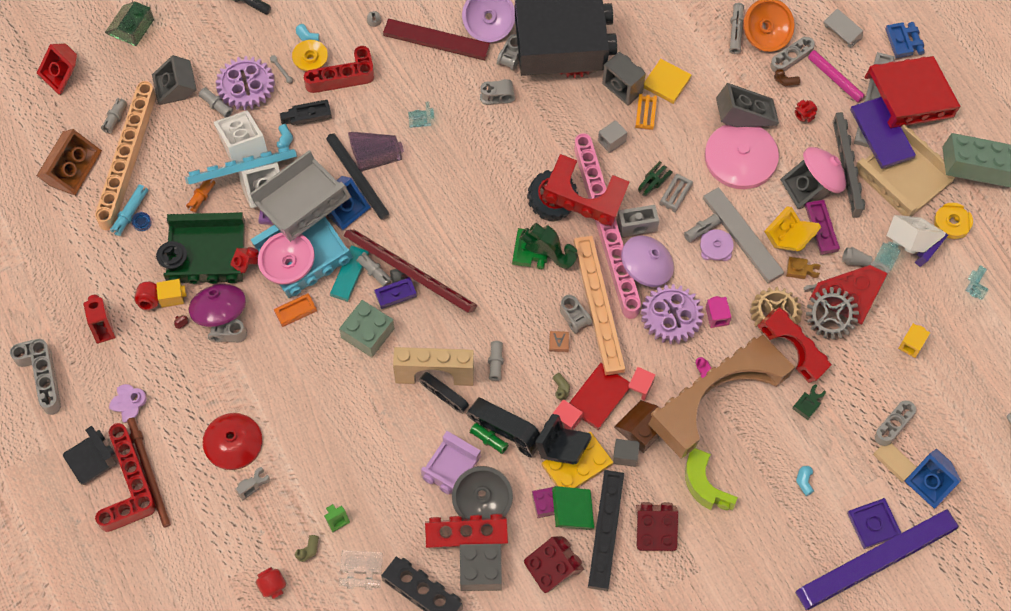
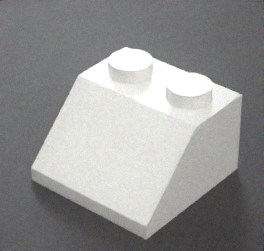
(914, 233)

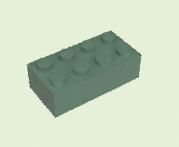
(977, 159)

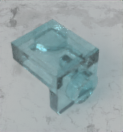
(974, 288)

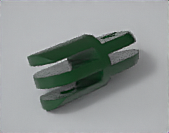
(653, 179)

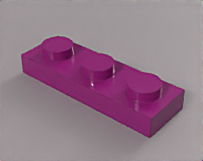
(825, 237)

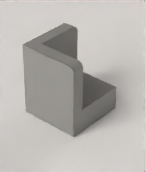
(612, 136)

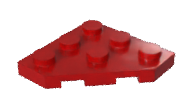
(860, 283)

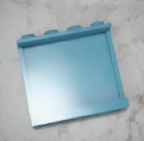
(328, 251)

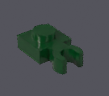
(808, 403)

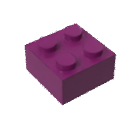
(543, 502)

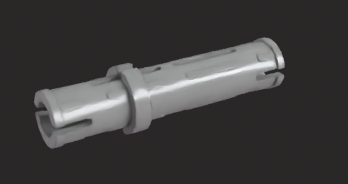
(738, 11)

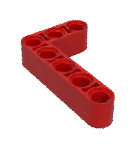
(132, 479)

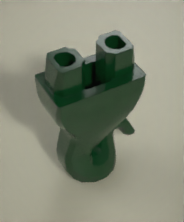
(547, 242)

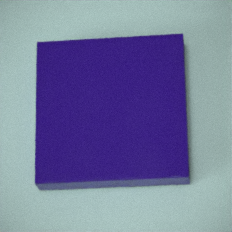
(874, 523)

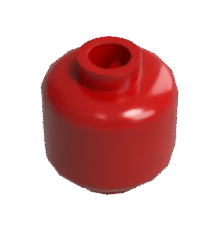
(146, 295)
(271, 583)

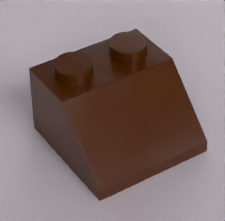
(636, 425)

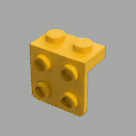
(789, 232)

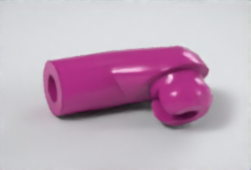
(703, 366)

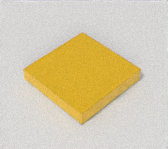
(667, 81)

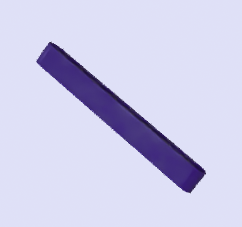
(876, 559)

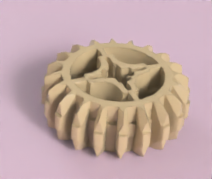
(766, 301)

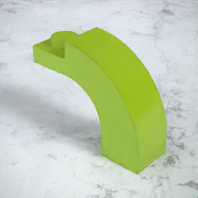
(699, 485)

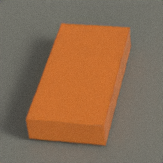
(295, 310)

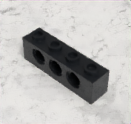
(401, 567)

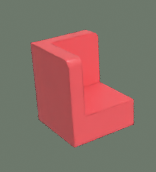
(642, 382)
(568, 414)

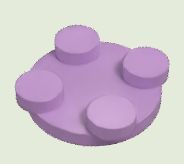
(716, 245)

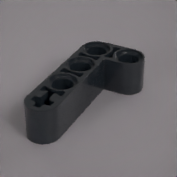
(506, 425)

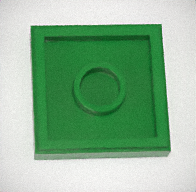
(573, 508)

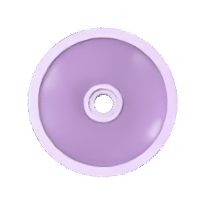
(488, 30)
(647, 261)

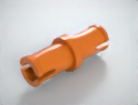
(200, 195)

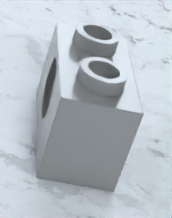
(637, 220)

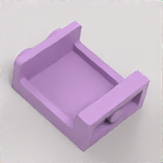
(449, 462)

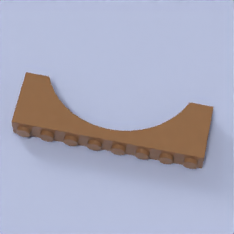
(677, 419)

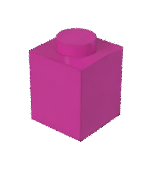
(718, 311)

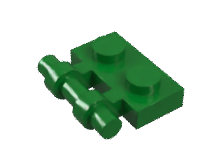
(524, 257)

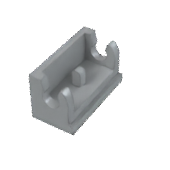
(844, 27)

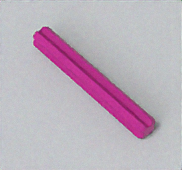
(836, 76)

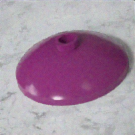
(217, 305)

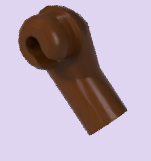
(786, 81)

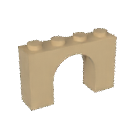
(453, 361)

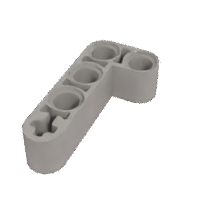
(41, 377)

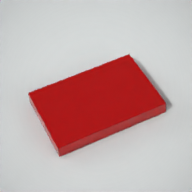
(600, 396)

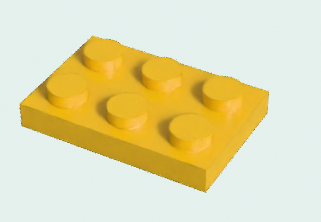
(591, 463)

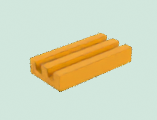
(647, 99)

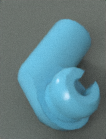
(304, 34)
(286, 138)
(803, 478)

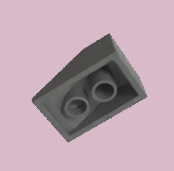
(745, 108)

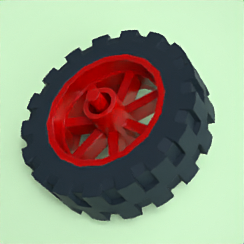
(537, 203)

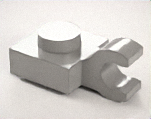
(249, 486)

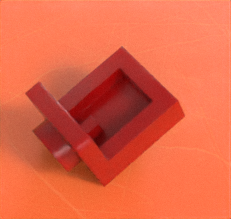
(243, 258)

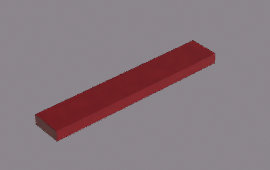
(436, 39)

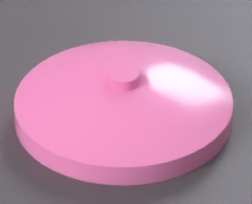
(741, 156)

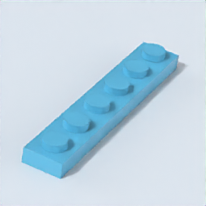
(233, 167)

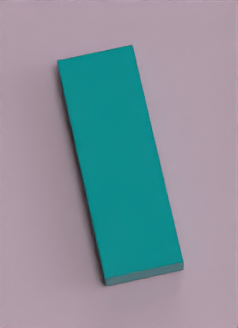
(348, 276)

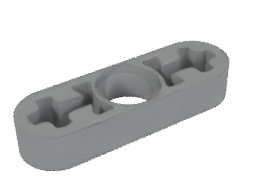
(795, 47)
(895, 415)

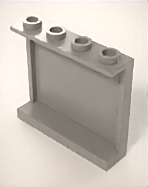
(299, 196)

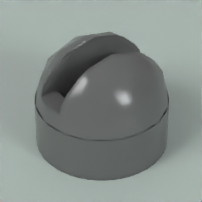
(396, 275)

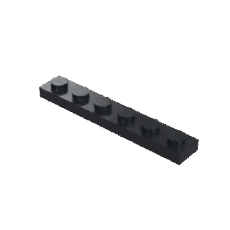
(606, 530)

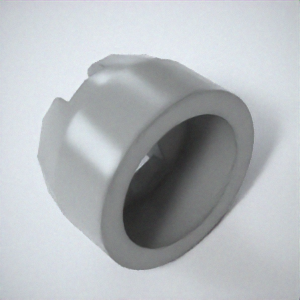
(376, 22)

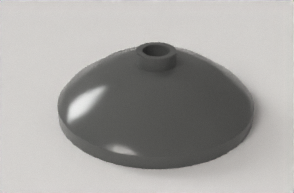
(497, 497)

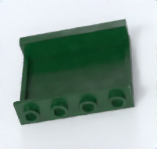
(209, 246)

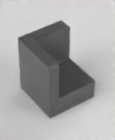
(626, 452)

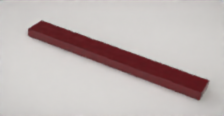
(410, 270)

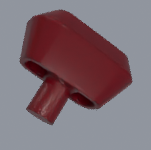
(180, 321)

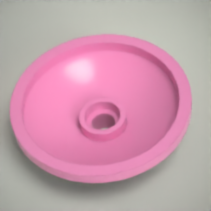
(825, 169)
(279, 251)

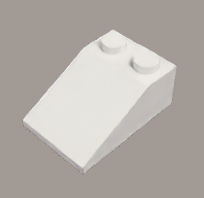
(240, 136)

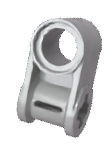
(509, 54)
(499, 92)
(576, 316)
(225, 333)

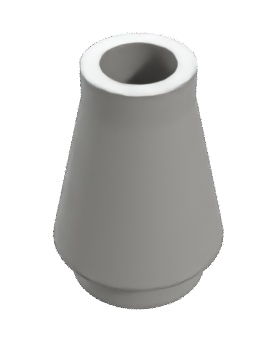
(855, 257)

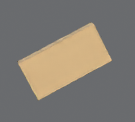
(895, 461)

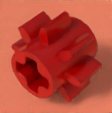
(805, 110)

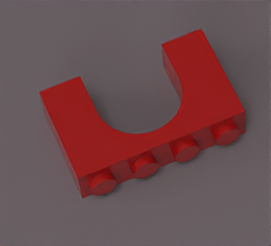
(560, 192)

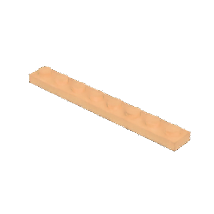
(599, 306)

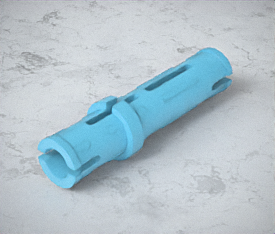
(125, 215)

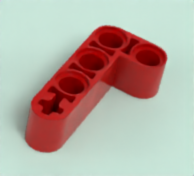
(317, 79)

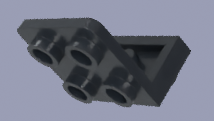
(560, 443)
(90, 457)

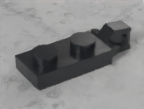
(306, 113)

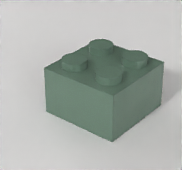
(367, 328)

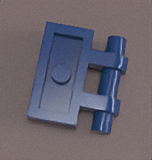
(900, 41)

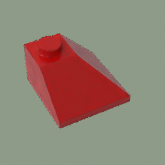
(57, 66)

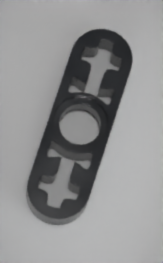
(444, 392)

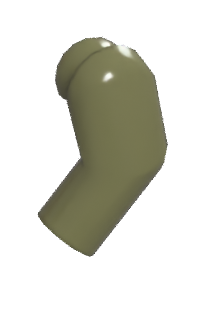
(563, 387)
(309, 551)

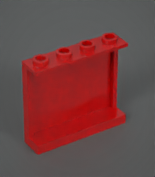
(914, 91)

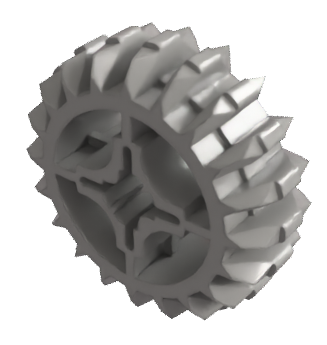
(821, 299)

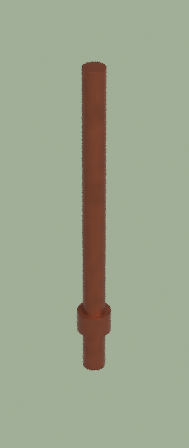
(137, 437)

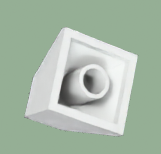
(255, 177)

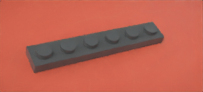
(847, 161)

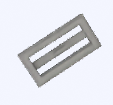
(670, 204)

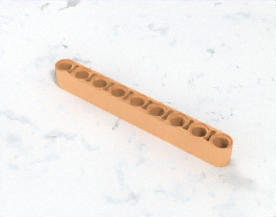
(127, 162)

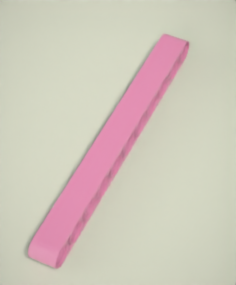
(607, 232)

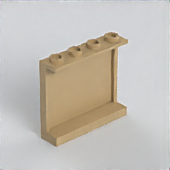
(909, 183)

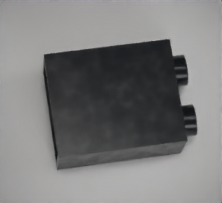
(563, 35)

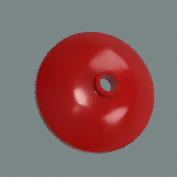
(234, 452)

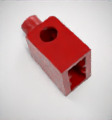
(96, 312)

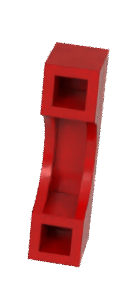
(811, 361)

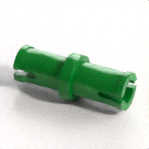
(489, 438)

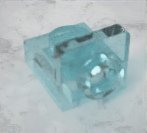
(421, 118)
(888, 254)

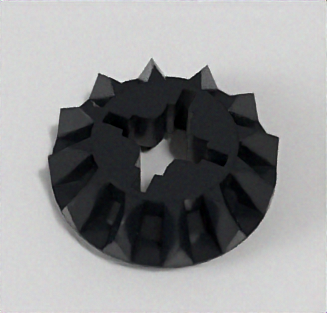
(167, 249)

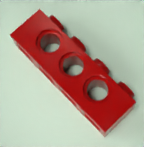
(434, 538)

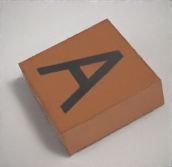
(559, 341)

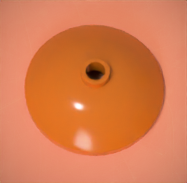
(778, 24)

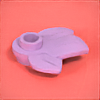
(125, 402)

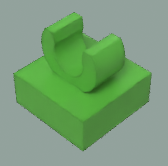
(336, 517)

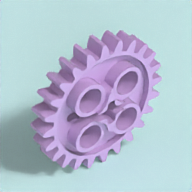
(261, 79)
(687, 307)

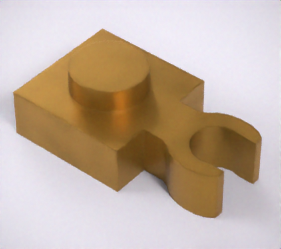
(799, 268)

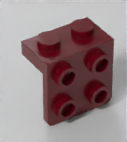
(657, 527)
(553, 563)

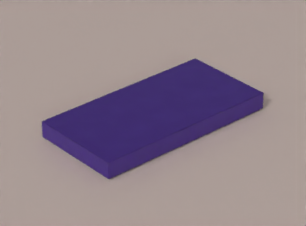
(887, 144)

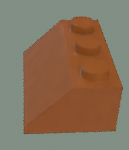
(69, 162)

